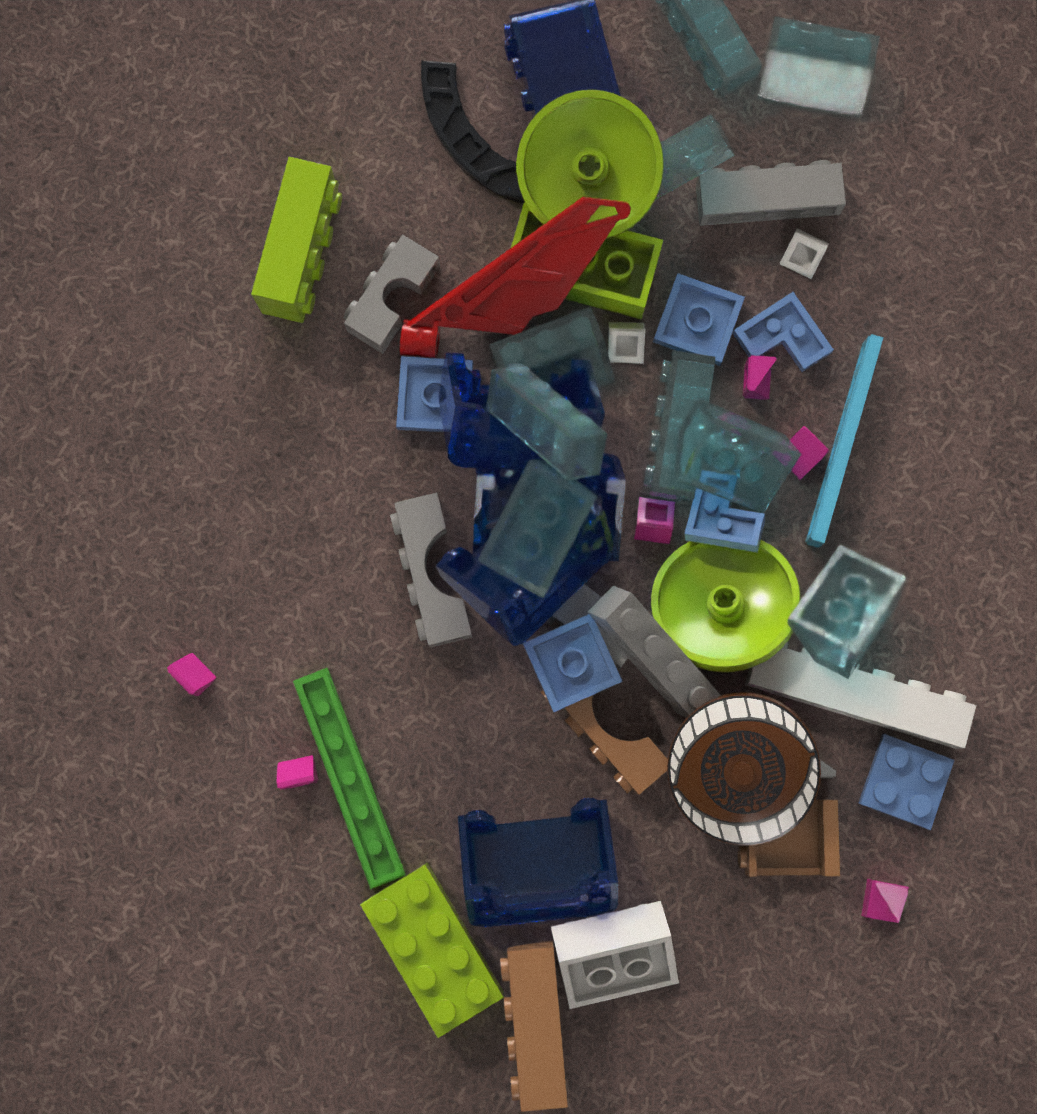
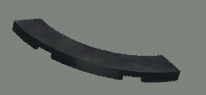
(460, 137)

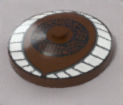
(744, 769)

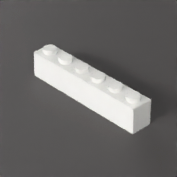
(867, 697)

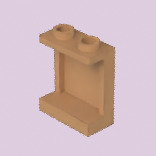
(805, 850)

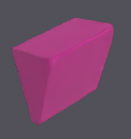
(811, 451)
(654, 520)
(191, 674)
(296, 773)

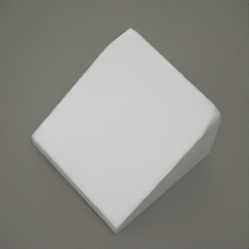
(804, 253)
(626, 342)

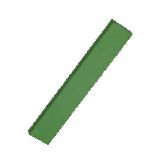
(349, 778)

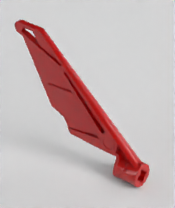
(520, 282)

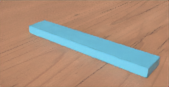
(844, 441)

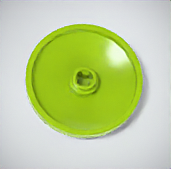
(590, 148)
(726, 604)

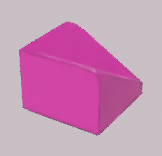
(757, 377)
(884, 900)

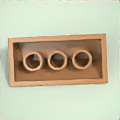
(536, 1027)

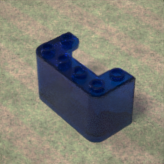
(558, 52)
(480, 439)

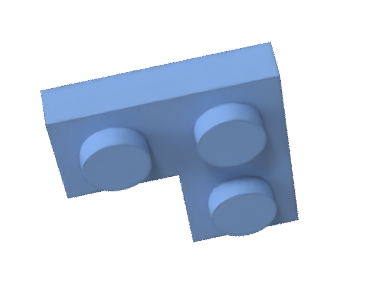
(787, 325)
(718, 524)

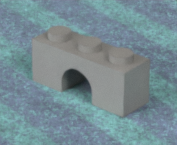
(405, 266)

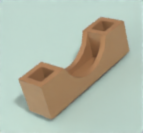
(636, 761)

